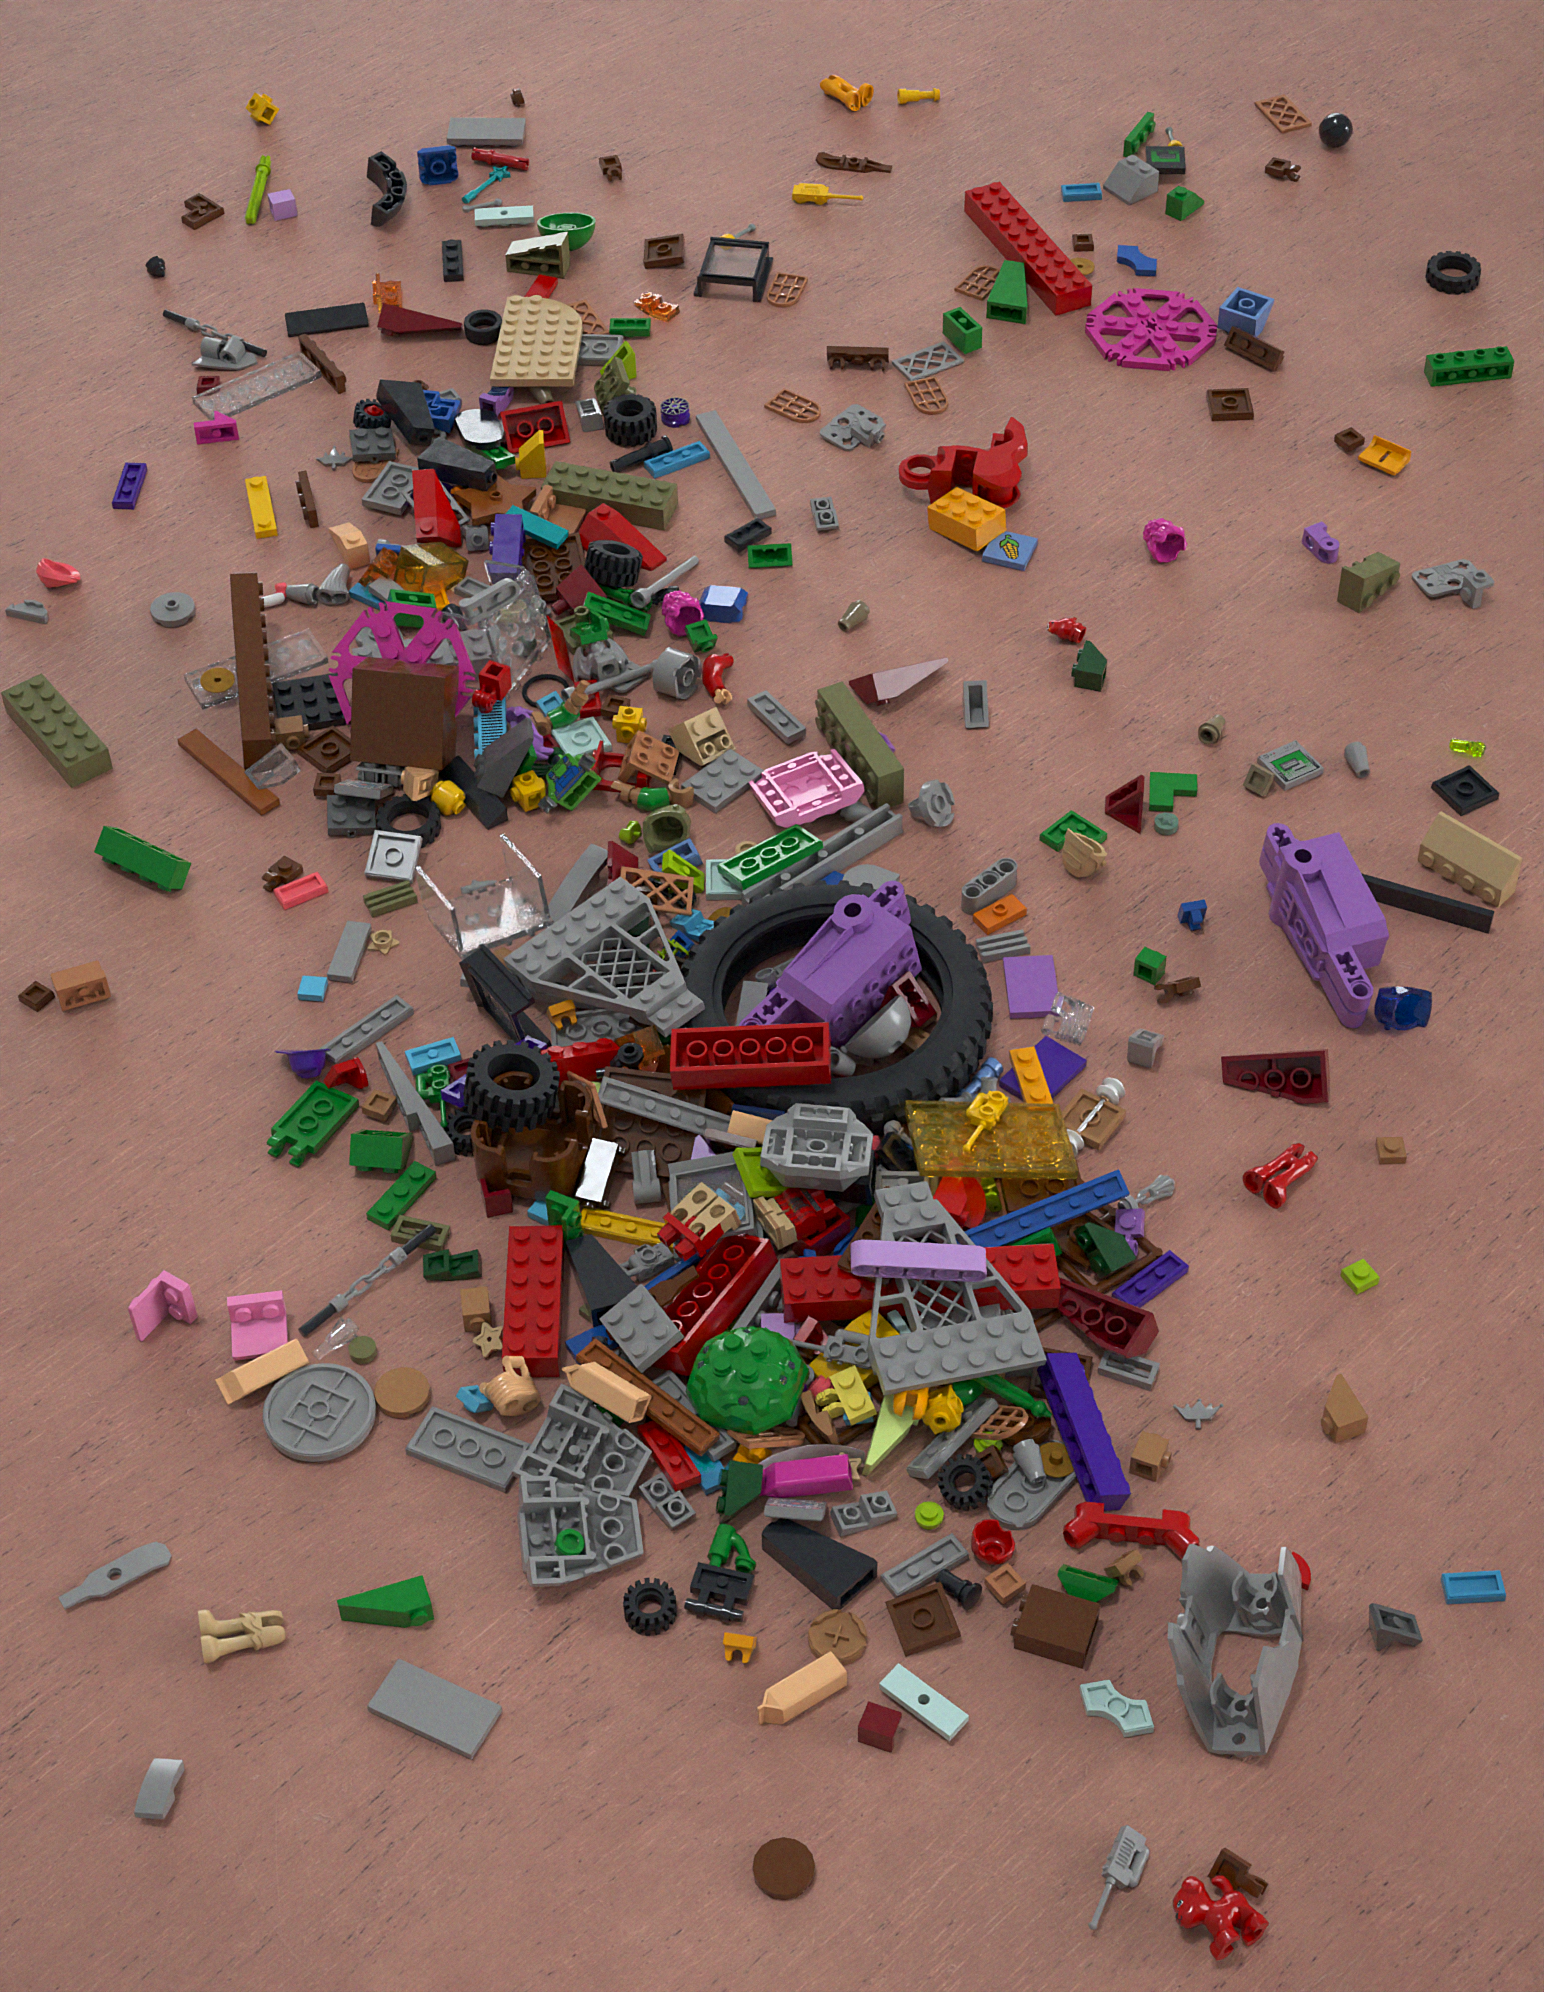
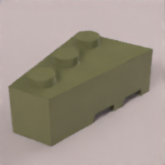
(540, 255)
(1367, 580)

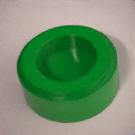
(569, 1543)

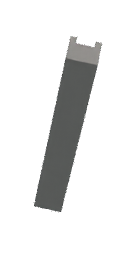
(836, 855)

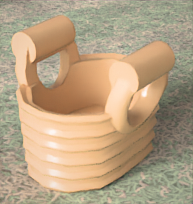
(510, 1392)

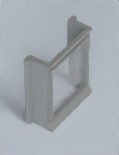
(724, 1179)

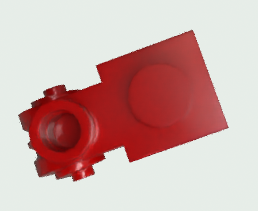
(494, 685)

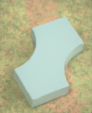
(1127, 1714)

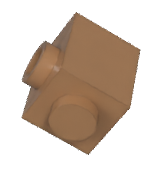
(291, 732)
(1150, 1456)

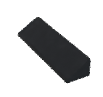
(326, 319)
(482, 804)

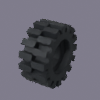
(456, 1123)
(973, 1495)
(650, 1621)

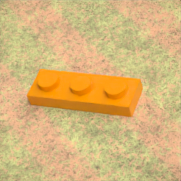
(1030, 1076)

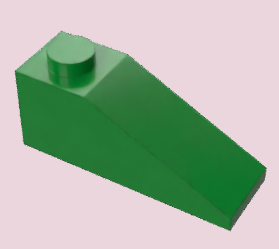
(392, 1605)

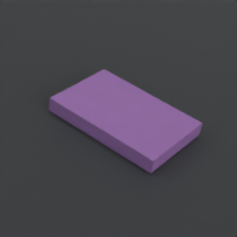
(1030, 985)

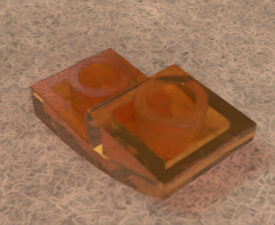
(655, 307)

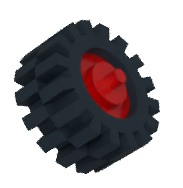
(370, 415)

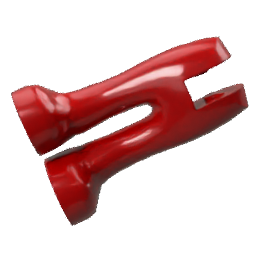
(1275, 1188)

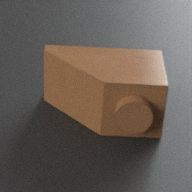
(1343, 1413)

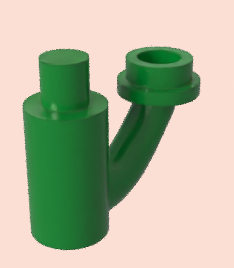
(719, 1551)

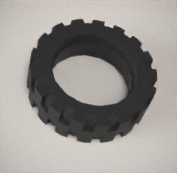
(1451, 284)
(404, 805)

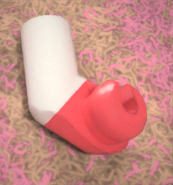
(276, 598)

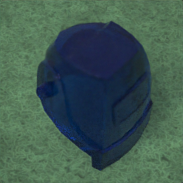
(1403, 1007)

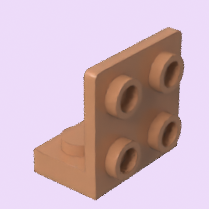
(561, 515)
(648, 757)
(80, 985)

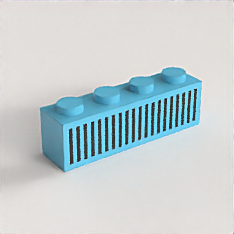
(489, 725)

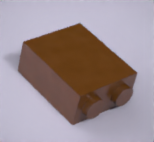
(1055, 1625)

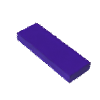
(129, 486)
(1152, 1280)

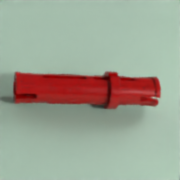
(493, 157)

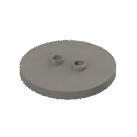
(319, 1412)

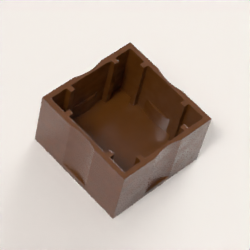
(404, 713)

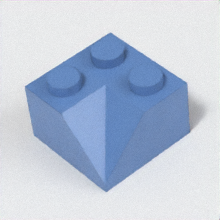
(1245, 311)

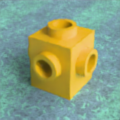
(262, 108)
(628, 722)
(528, 790)
(943, 1410)

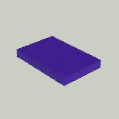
(1057, 1064)

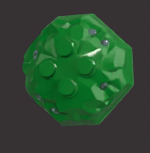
(747, 1380)

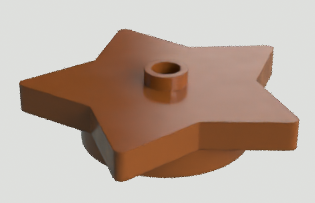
(495, 500)

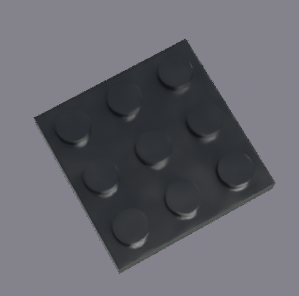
(311, 698)

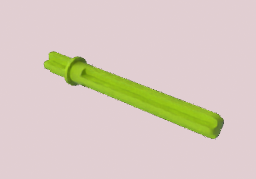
(262, 172)

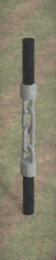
(194, 325)
(341, 1301)

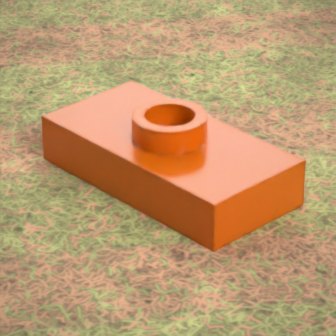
(999, 914)

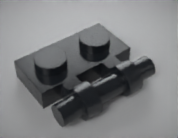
(723, 1585)

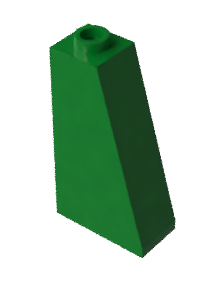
(1009, 294)

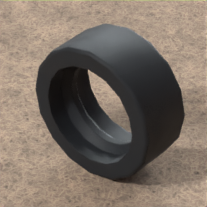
(480, 318)

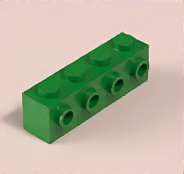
(1469, 366)
(143, 858)

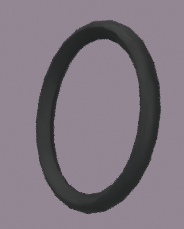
(535, 678)

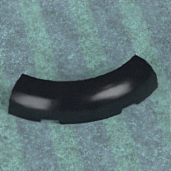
(391, 182)

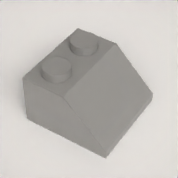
(1132, 180)

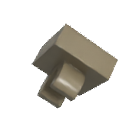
(1259, 779)

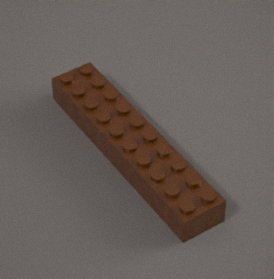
(251, 667)

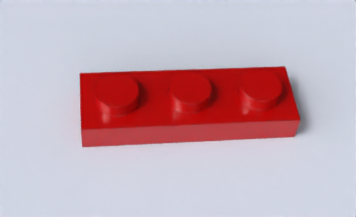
(669, 1456)

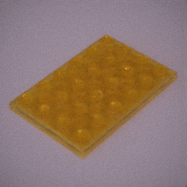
(1023, 1144)

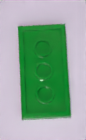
(770, 856)

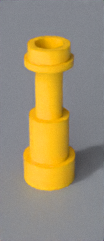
(905, 96)

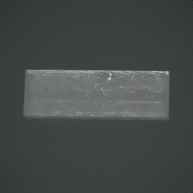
(257, 386)
(286, 659)

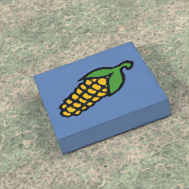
(1010, 550)

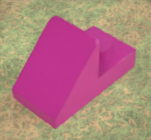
(216, 430)

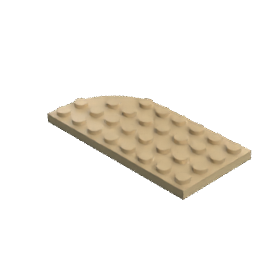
(537, 343)

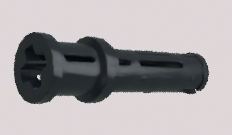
(648, 452)

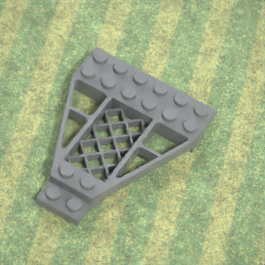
(585, 937)
(955, 1350)

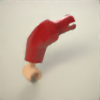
(712, 674)

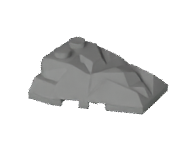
(584, 1448)
(603, 1519)

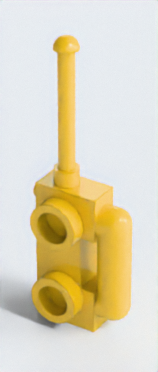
(816, 193)
(985, 1112)

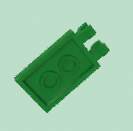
(311, 1121)

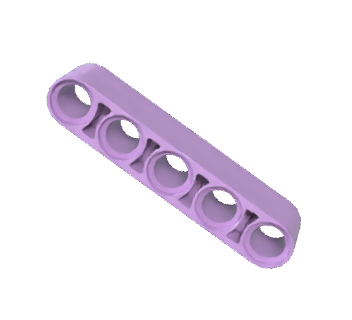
(918, 1260)

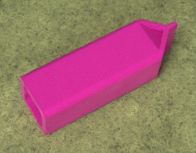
(807, 1477)

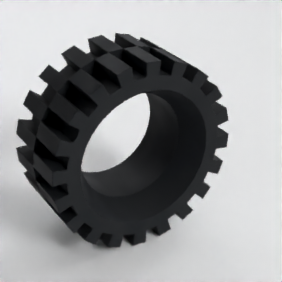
(506, 1106)

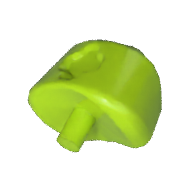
(630, 833)

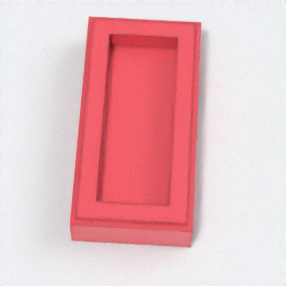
(300, 890)

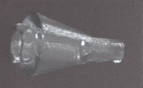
(341, 1334)

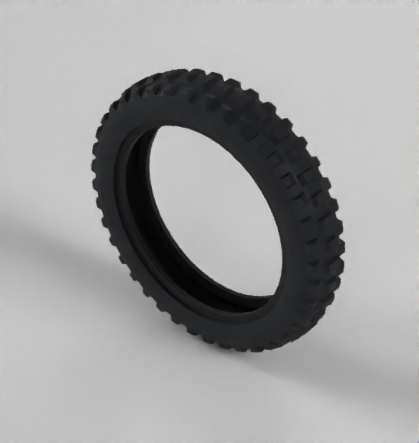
(788, 922)

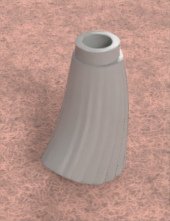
(334, 588)

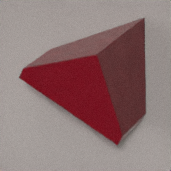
(1127, 804)
(917, 1002)

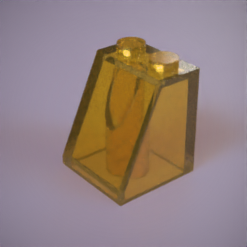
(429, 568)

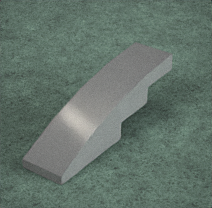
(578, 882)

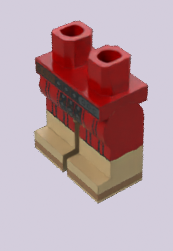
(794, 1214)
(698, 1222)

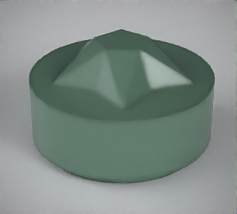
(1166, 823)

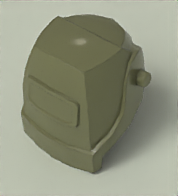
(666, 828)

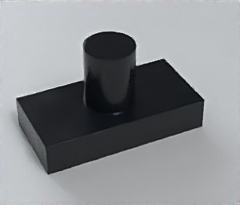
(895, 1154)

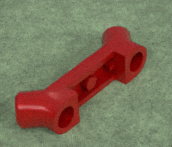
(1093, 1523)

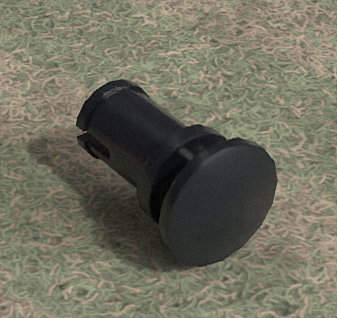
(962, 1590)

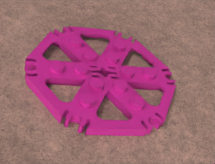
(1153, 329)
(392, 647)

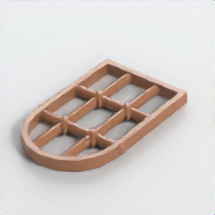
(782, 285)
(980, 287)
(792, 401)
(925, 402)
(1009, 1431)
(761, 1441)

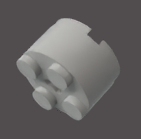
(676, 673)

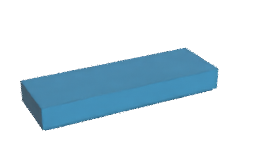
(676, 459)

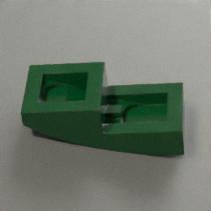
(449, 1267)

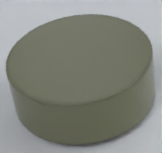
(362, 1349)

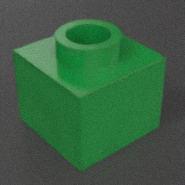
(1149, 965)

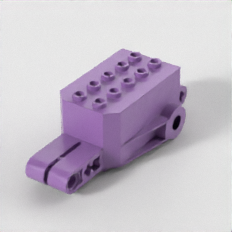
(1326, 915)
(845, 966)

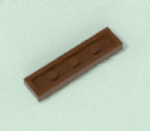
(328, 368)

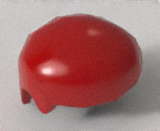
(991, 1542)

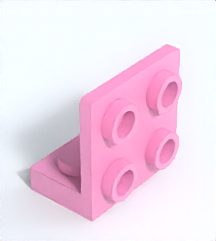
(162, 1296)
(257, 1324)

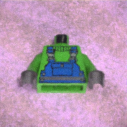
(569, 781)

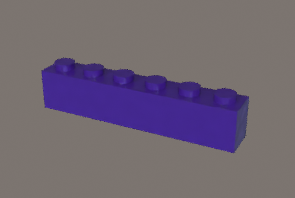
(1083, 1431)

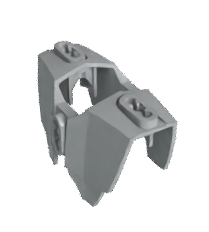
(1228, 1598)

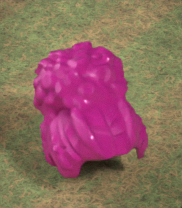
(1164, 540)
(680, 610)

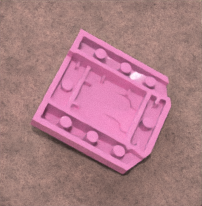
(807, 788)

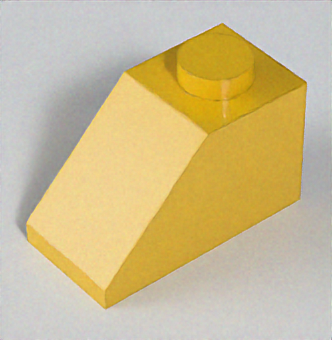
(532, 457)

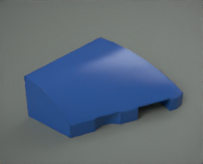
(442, 410)

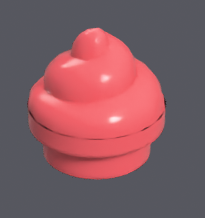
(820, 1384)

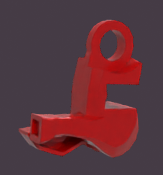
(990, 471)

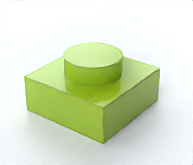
(1359, 1276)

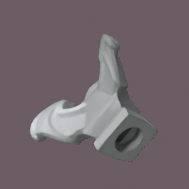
(599, 660)

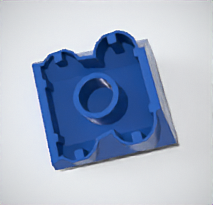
(437, 165)
(723, 603)

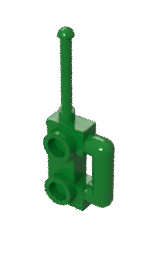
(439, 1078)

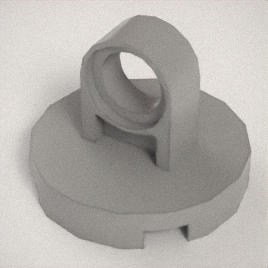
(934, 804)

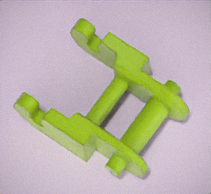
(675, 944)
(991, 1194)

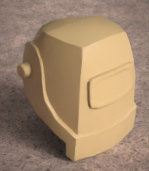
(1082, 855)

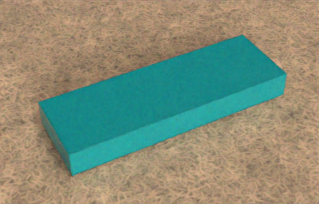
(540, 528)

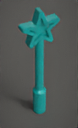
(498, 173)

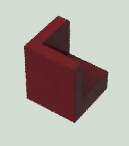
(496, 1202)
(878, 1726)

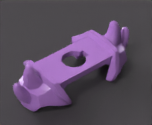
(517, 714)

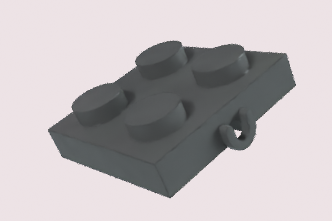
(372, 443)
(350, 814)

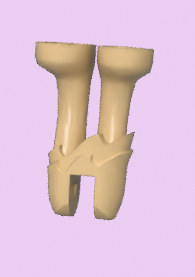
(259, 1629)

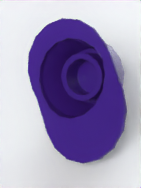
(306, 1063)

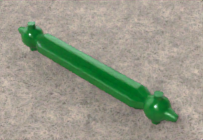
(1014, 1395)

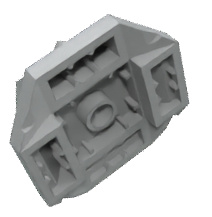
(817, 1147)

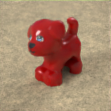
(1220, 1917)

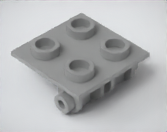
(373, 771)

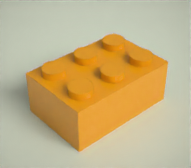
(966, 519)

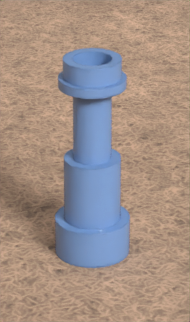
(989, 1068)

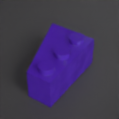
(508, 539)

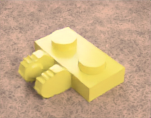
(852, 1396)

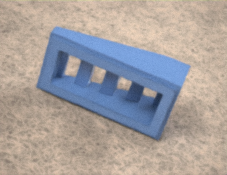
(684, 848)

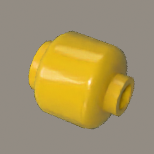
(448, 797)

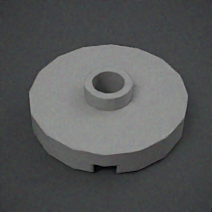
(172, 609)

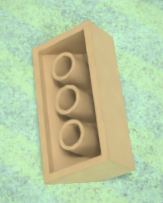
(1470, 859)

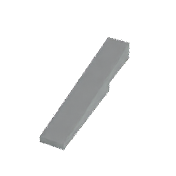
(415, 1110)

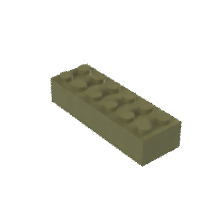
(636, 498)
(56, 730)
(860, 745)

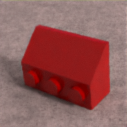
(524, 422)
(583, 1058)

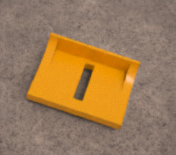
(1378, 449)

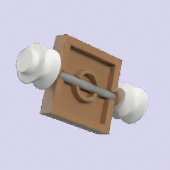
(1092, 1117)

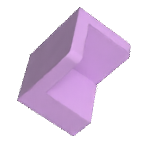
(282, 204)

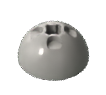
(882, 1032)

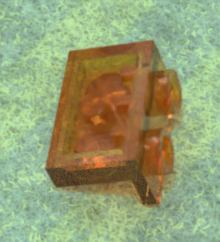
(386, 292)
(383, 564)

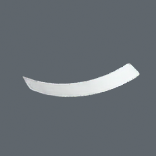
(813, 1451)

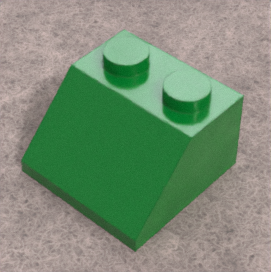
(380, 1150)

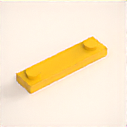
(261, 507)

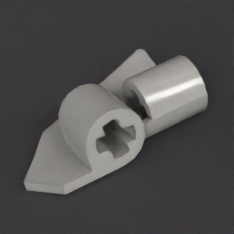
(224, 356)

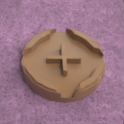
(402, 1392)
(839, 1633)

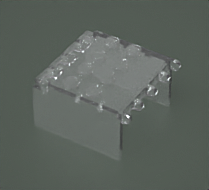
(510, 635)
(490, 914)

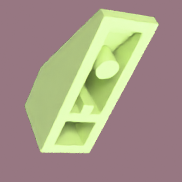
(887, 1432)

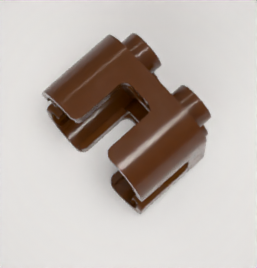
(539, 1158)

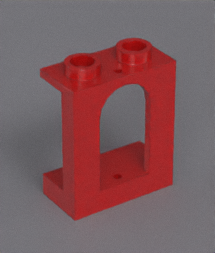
(608, 759)

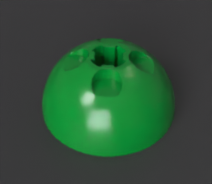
(578, 225)

